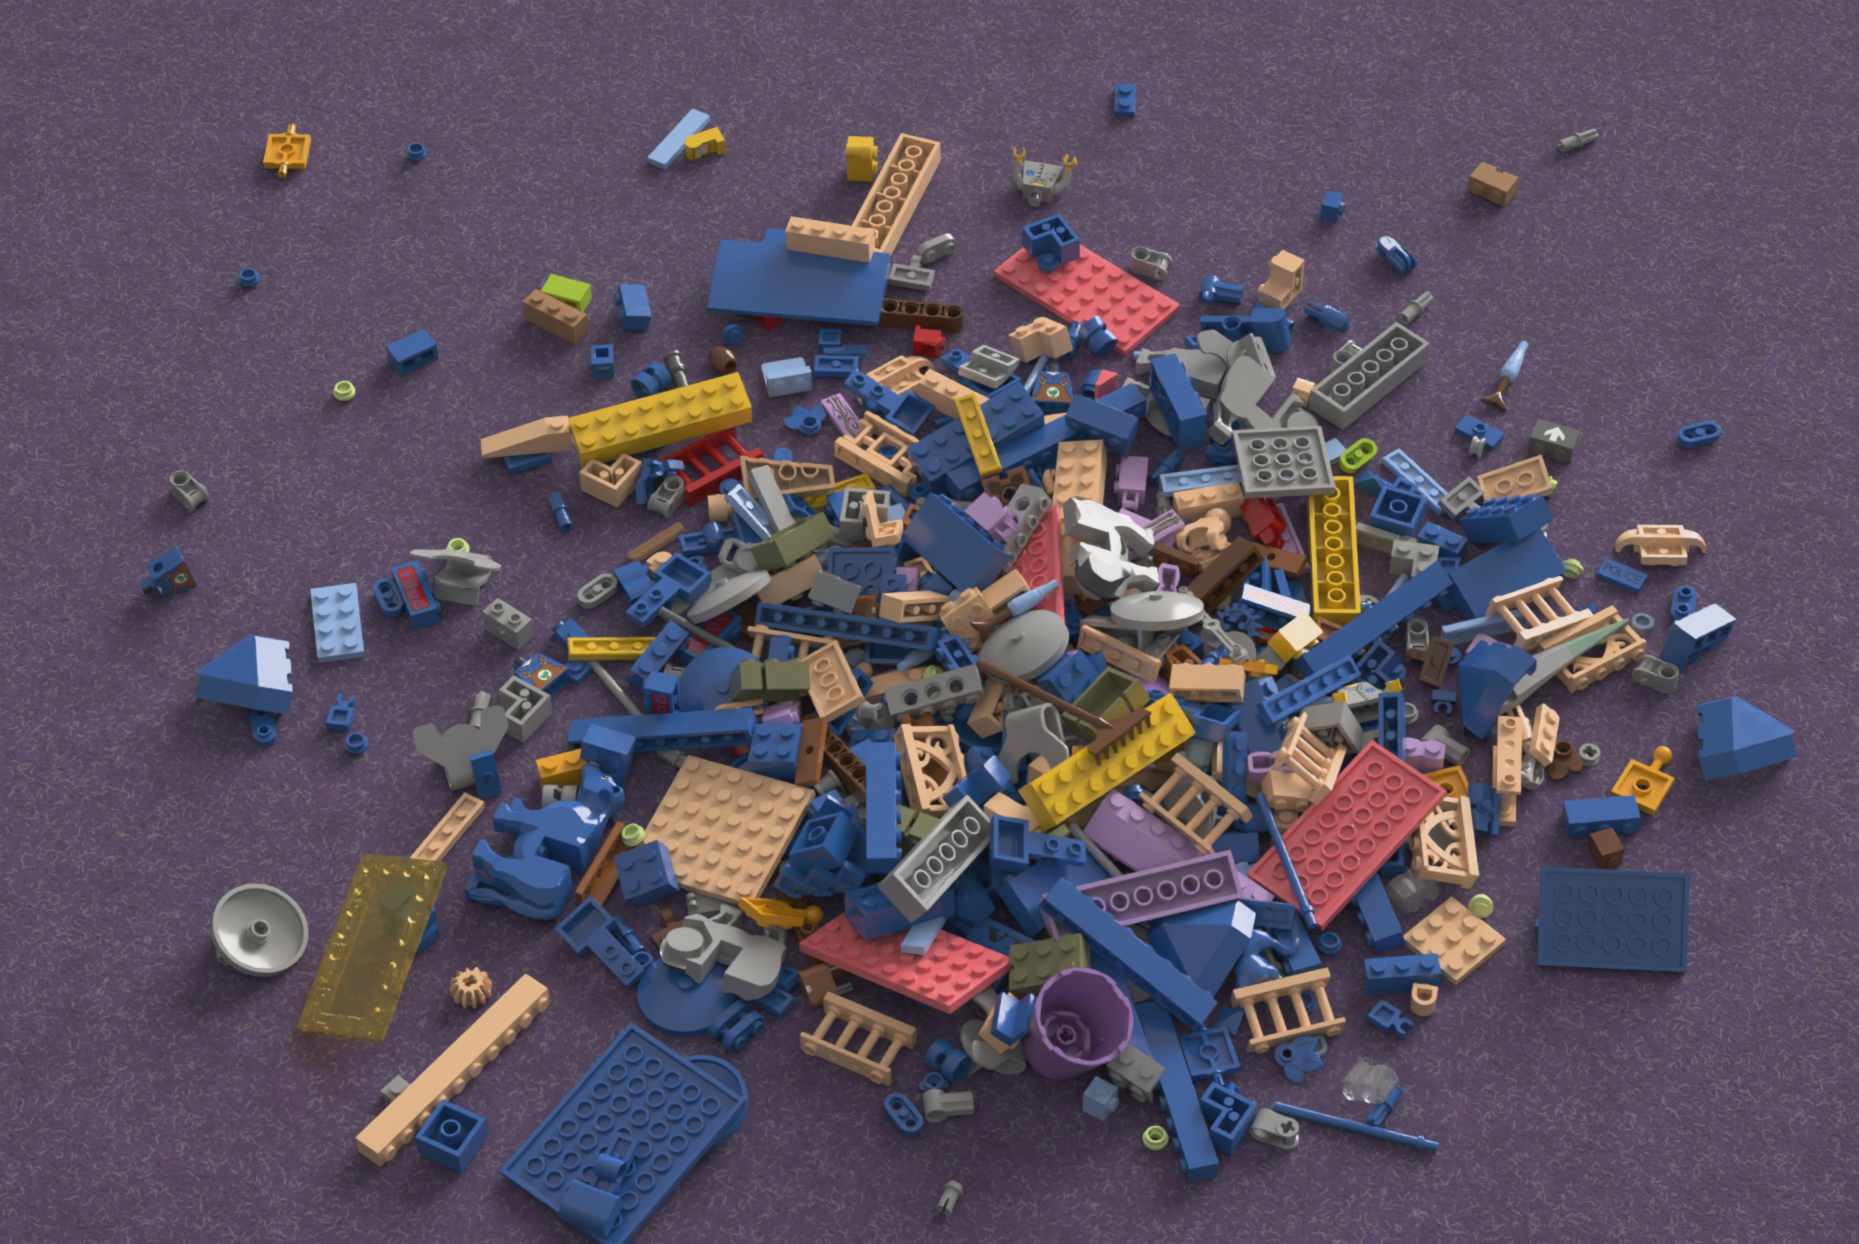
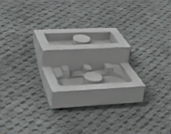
(989, 366)

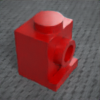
(928, 342)

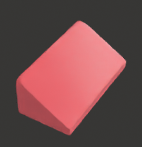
(1105, 383)

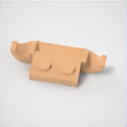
(900, 374)
(1660, 544)

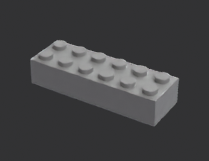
(1369, 375)
(937, 859)

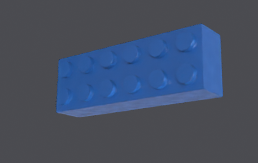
(1006, 417)

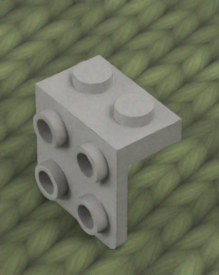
(1136, 1073)

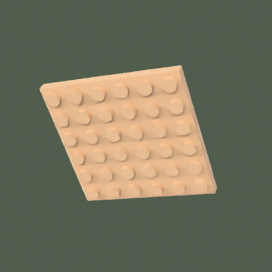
(726, 828)

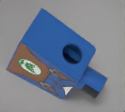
(1052, 390)
(168, 574)
(542, 673)

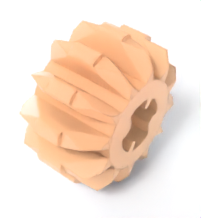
(470, 988)

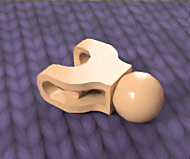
(1206, 532)

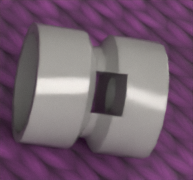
(553, 793)

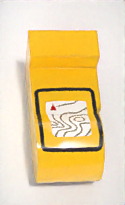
(704, 143)

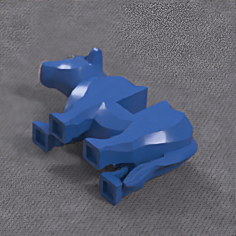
(549, 845)

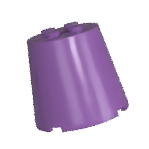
(1077, 1024)

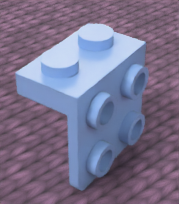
(786, 377)

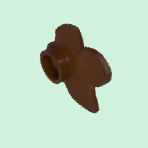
(1564, 761)

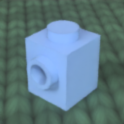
(1100, 1098)

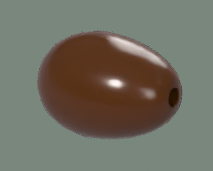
(722, 360)

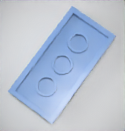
(337, 622)

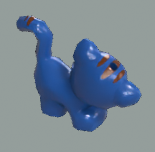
(1254, 968)

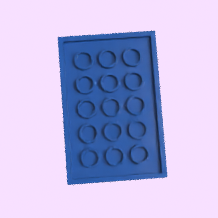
(1613, 919)

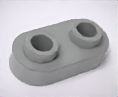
(937, 248)
(595, 591)

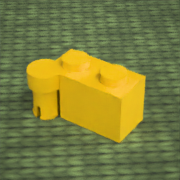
(860, 158)

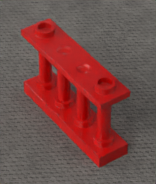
(711, 481)

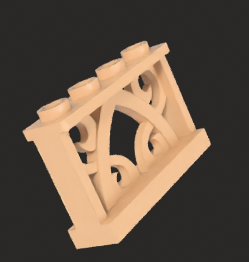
(1597, 668)
(949, 758)
(1423, 846)

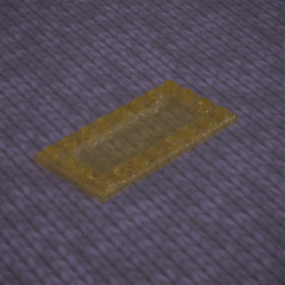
(372, 947)

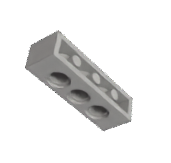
(1028, 507)
(945, 682)

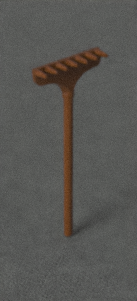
(1108, 730)

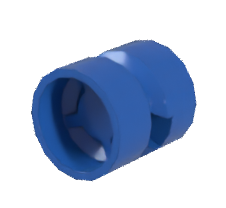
(1095, 333)
(651, 380)
(946, 1058)

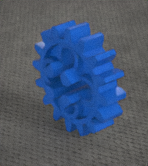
(1236, 615)

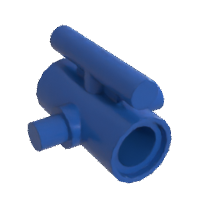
(1484, 809)

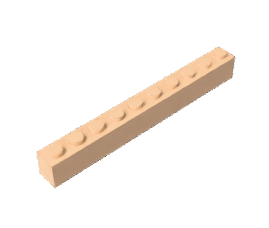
(453, 1070)

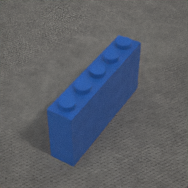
(955, 544)
(1503, 571)
(1023, 890)

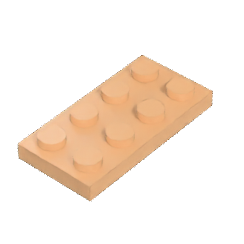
(832, 682)

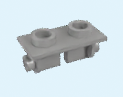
(1163, 643)

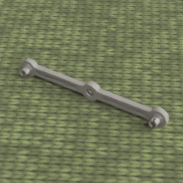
(1213, 627)

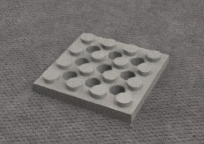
(1289, 438)

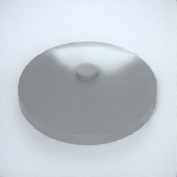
(728, 594)
(1157, 610)
(1026, 645)
(259, 930)

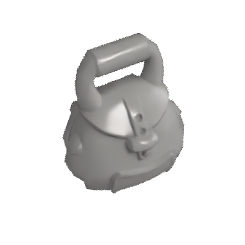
(743, 559)

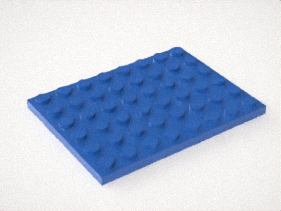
(639, 1092)

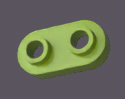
(1356, 457)

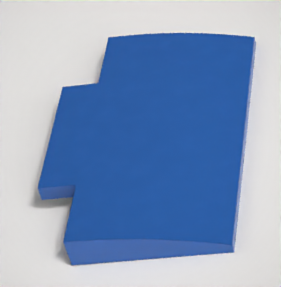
(796, 284)

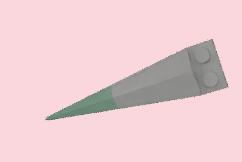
(1555, 659)

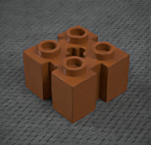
(996, 487)

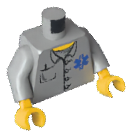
(1041, 180)
(1363, 698)

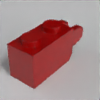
(1264, 521)

